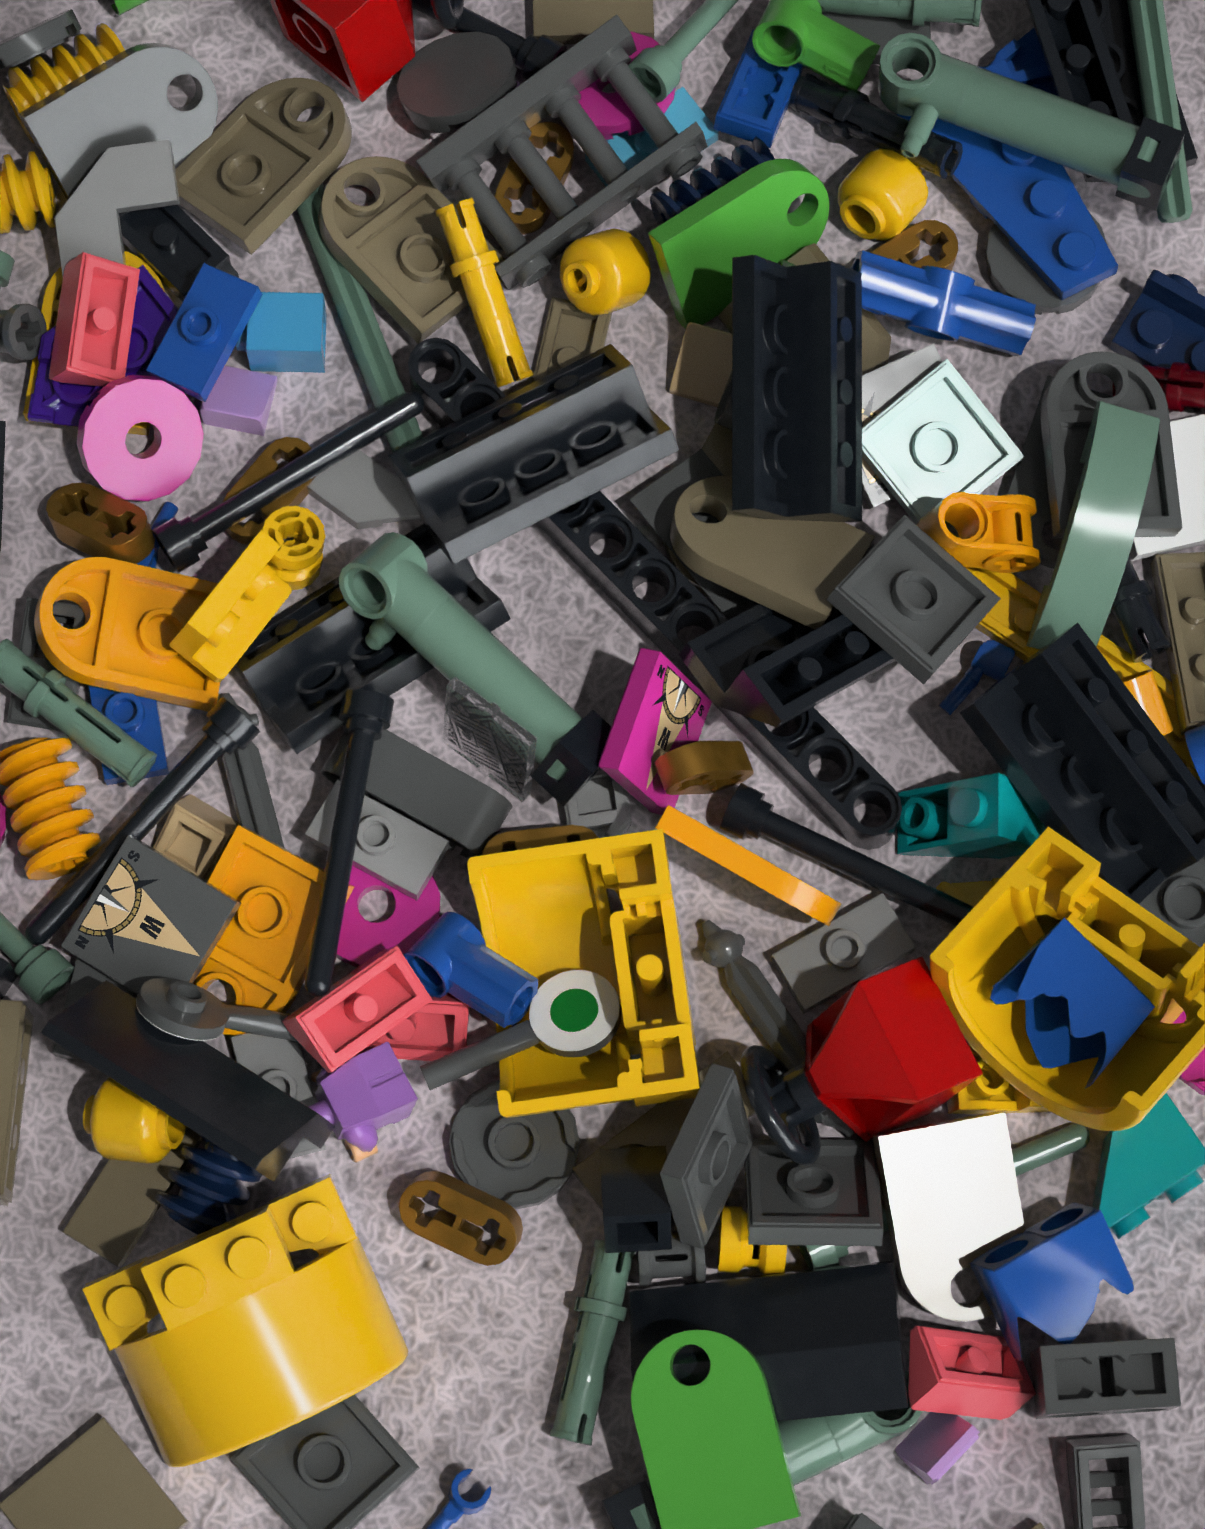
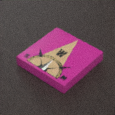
(653, 717)

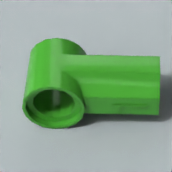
(800, 34)

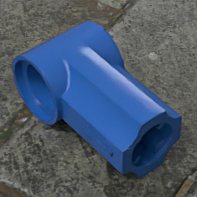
(456, 961)

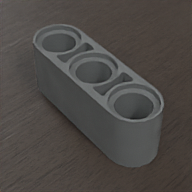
(428, 792)

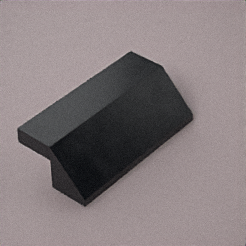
(1094, 59)
(796, 390)
(532, 453)
(320, 651)
(777, 666)
(1093, 764)
(188, 1080)
(817, 1333)

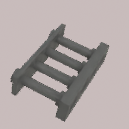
(556, 93)

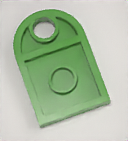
(733, 222)
(712, 1444)

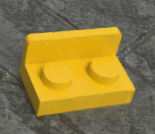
(234, 611)

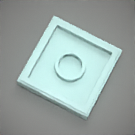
(936, 443)

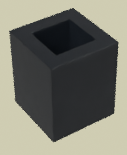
(634, 1199)

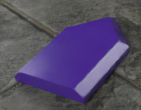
(65, 402)

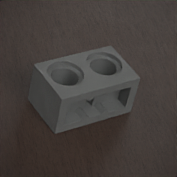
(1105, 1378)

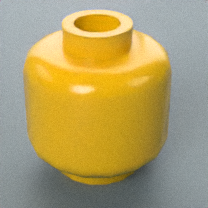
(881, 195)
(605, 272)
(129, 1126)

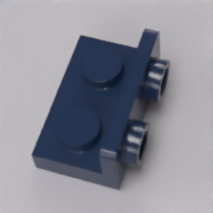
(1164, 324)

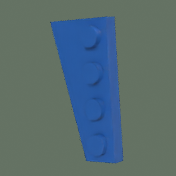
(1032, 206)

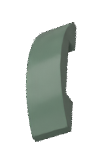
(1100, 524)

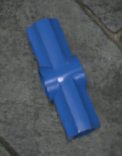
(944, 304)

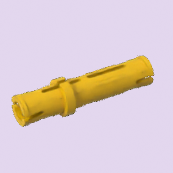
(484, 291)

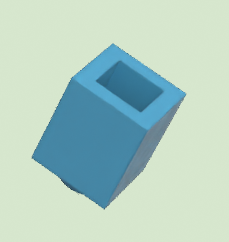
(286, 333)

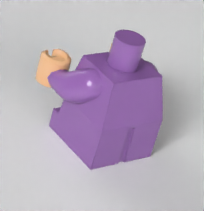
(363, 1098)

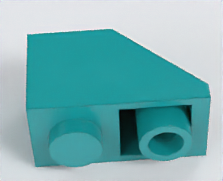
(967, 820)
(1145, 1163)

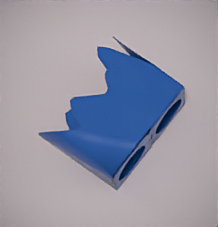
(1073, 1000)
(1052, 1274)

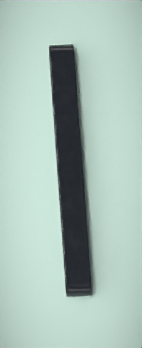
(662, 620)

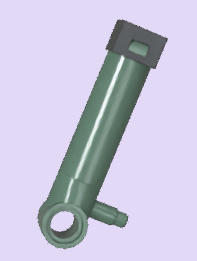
(1025, 118)
(395, 589)
(810, 1449)

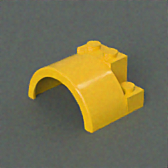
(554, 916)
(1162, 963)
(246, 1331)

